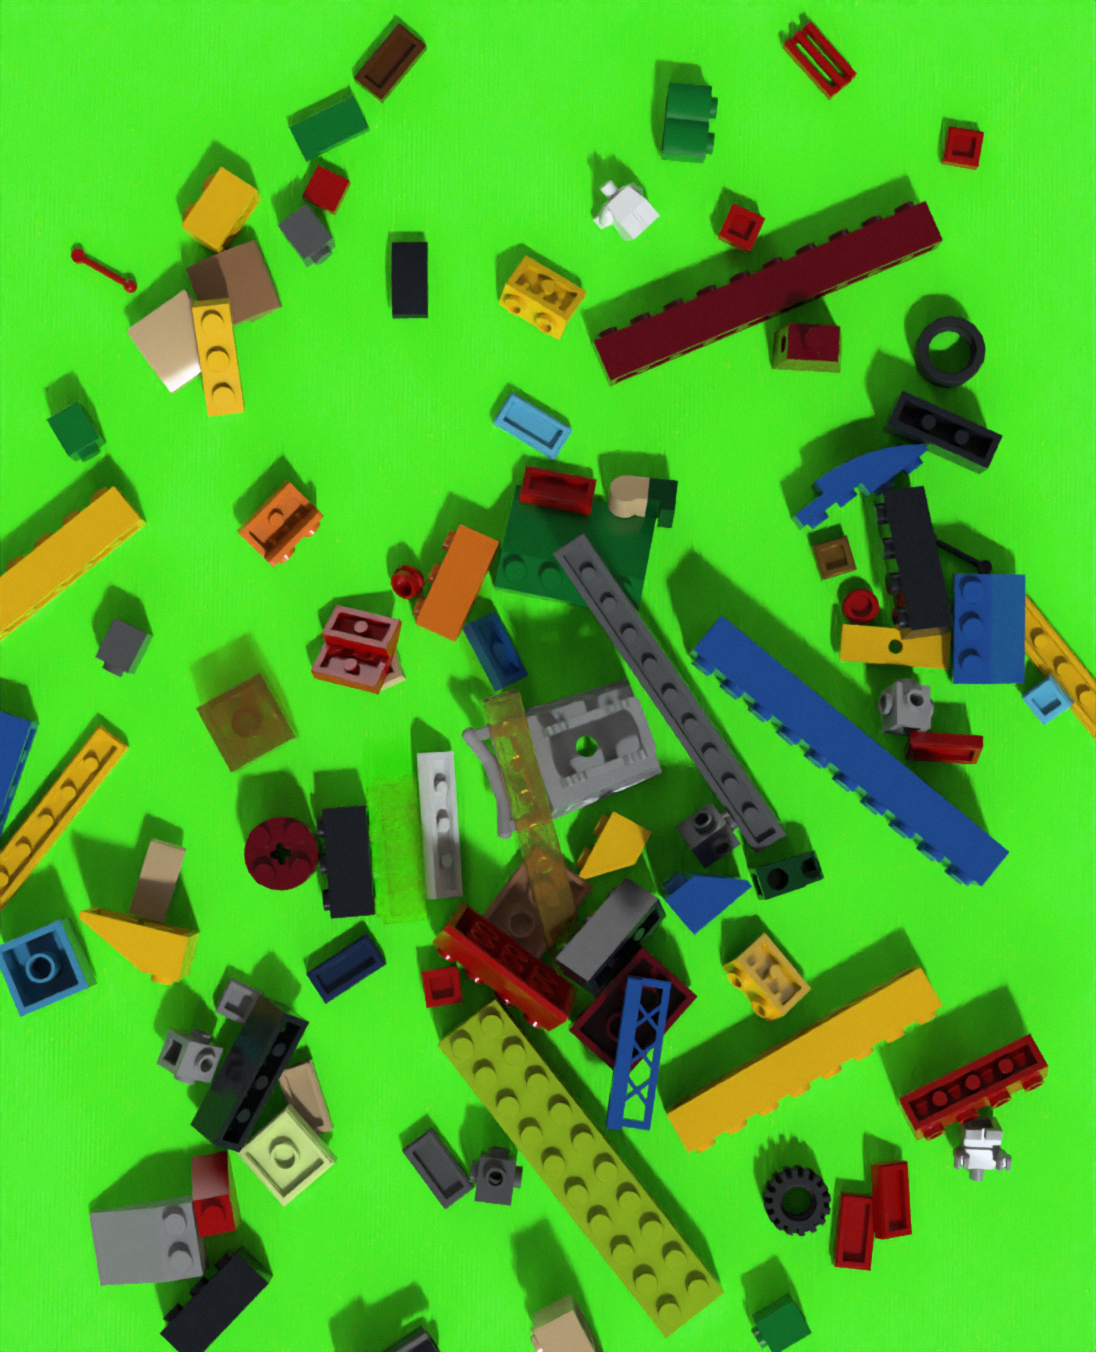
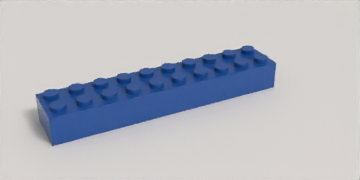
(849, 753)

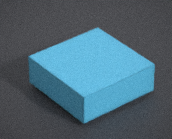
(1047, 699)

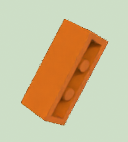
(456, 582)

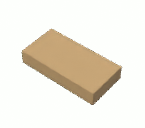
(305, 1094)

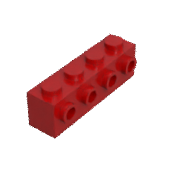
(974, 1087)

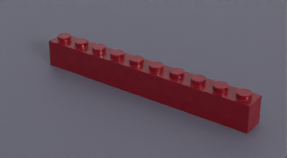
(767, 293)

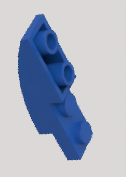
(867, 472)

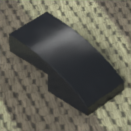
(410, 280)

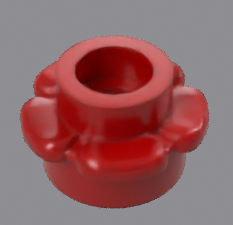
(407, 582)

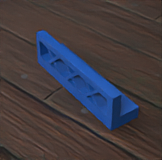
(624, 1050)

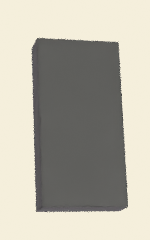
(438, 1168)

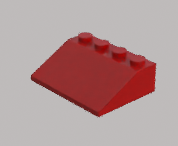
(506, 967)

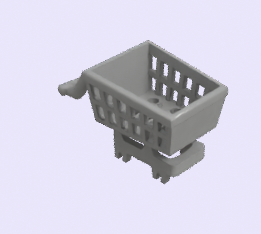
(572, 781)

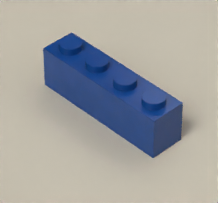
(15, 744)

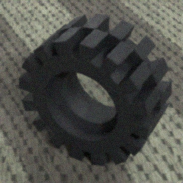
(806, 1220)

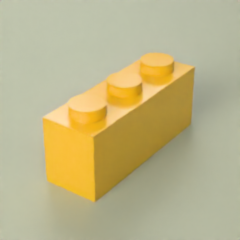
(218, 356)

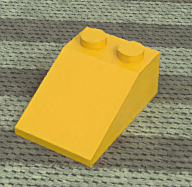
(147, 944)

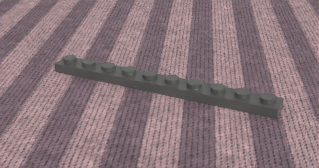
(669, 692)

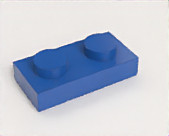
(495, 651)

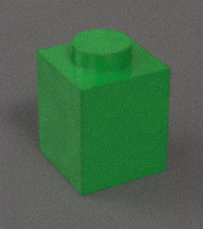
(77, 432)
(780, 1324)

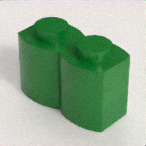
(687, 123)

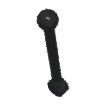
(983, 566)

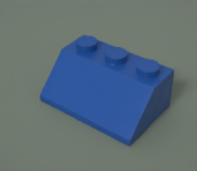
(988, 628)
(701, 896)

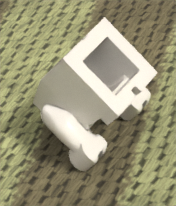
(625, 210)

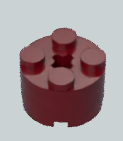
(269, 869)

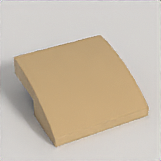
(170, 341)

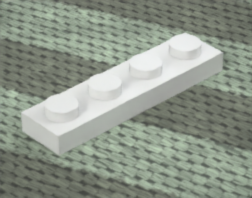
(439, 825)

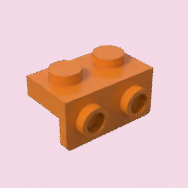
(281, 524)

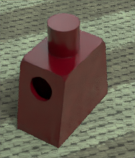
(808, 348)

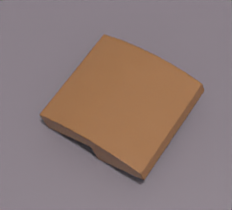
(238, 275)

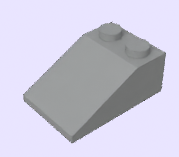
(148, 1242)

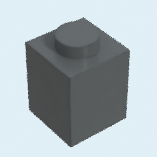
(307, 236)
(123, 648)

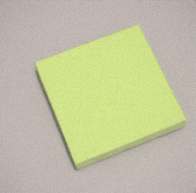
(287, 1155)

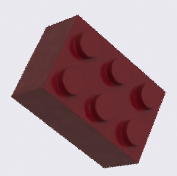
(600, 1019)

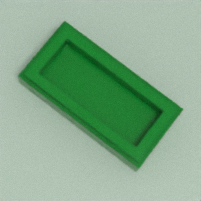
(329, 128)

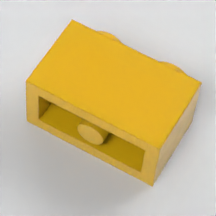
(220, 210)

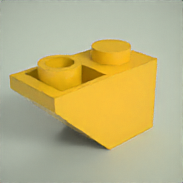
(615, 848)

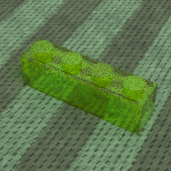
(399, 849)

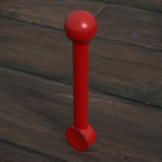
(79, 257)

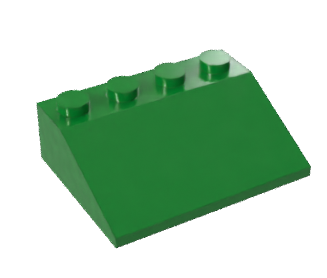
(537, 531)

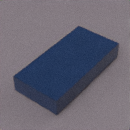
(346, 968)

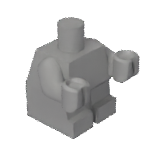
(981, 1148)

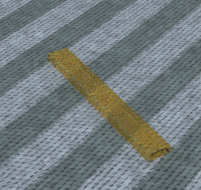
(532, 820)

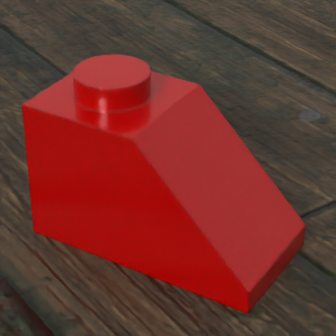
(214, 1194)

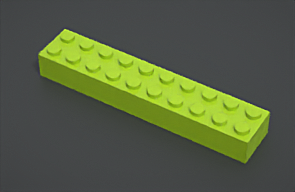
(581, 1167)

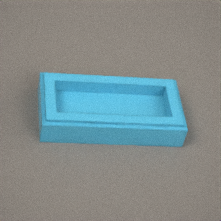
(532, 426)

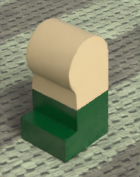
(643, 498)

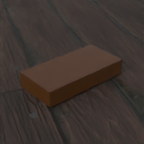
(390, 63)

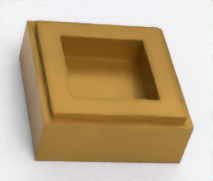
(833, 557)

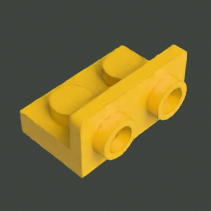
(541, 297)
(766, 978)

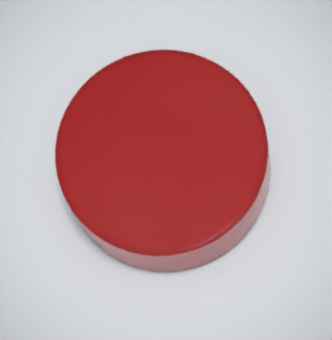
(860, 607)

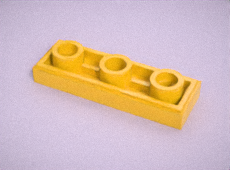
(871, 644)

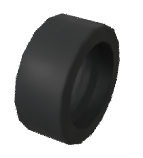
(963, 328)

